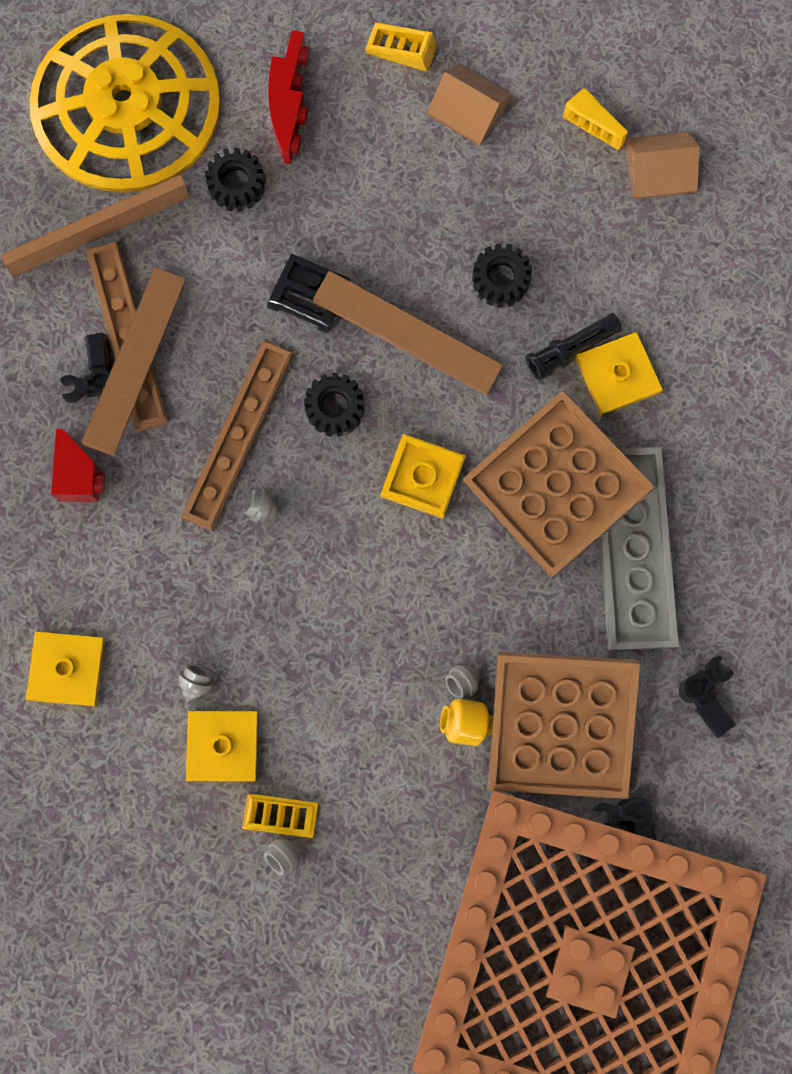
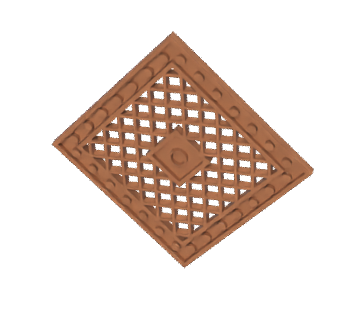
(588, 966)

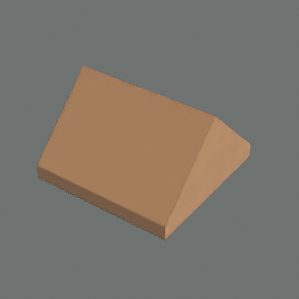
(468, 103)
(663, 164)

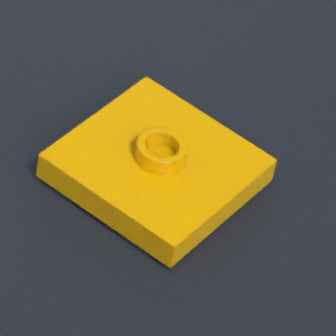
(618, 374)
(422, 476)
(65, 669)
(222, 746)

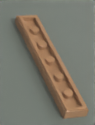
(95, 225)
(118, 311)
(407, 333)
(133, 362)
(237, 435)

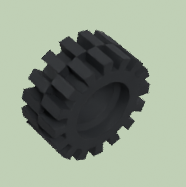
(228, 163)
(501, 257)
(329, 386)

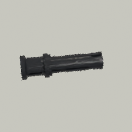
(561, 356)

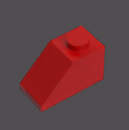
(74, 473)

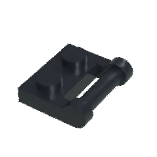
(303, 279)

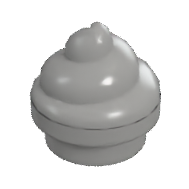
(261, 506)
(463, 681)
(195, 682)
(283, 855)

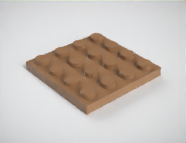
(558, 484)
(563, 725)

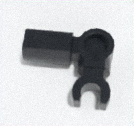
(99, 364)
(697, 689)
(629, 811)

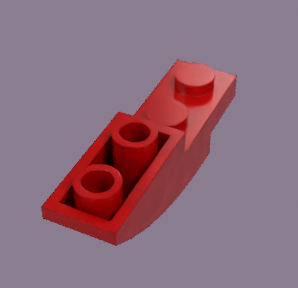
(286, 98)

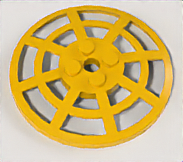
(129, 115)

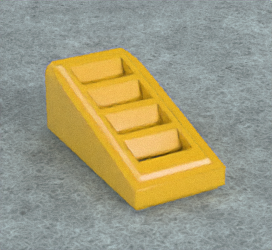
(409, 58)
(592, 117)
(251, 809)

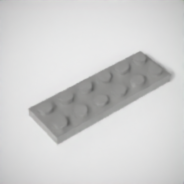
(639, 567)

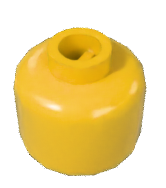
(466, 722)

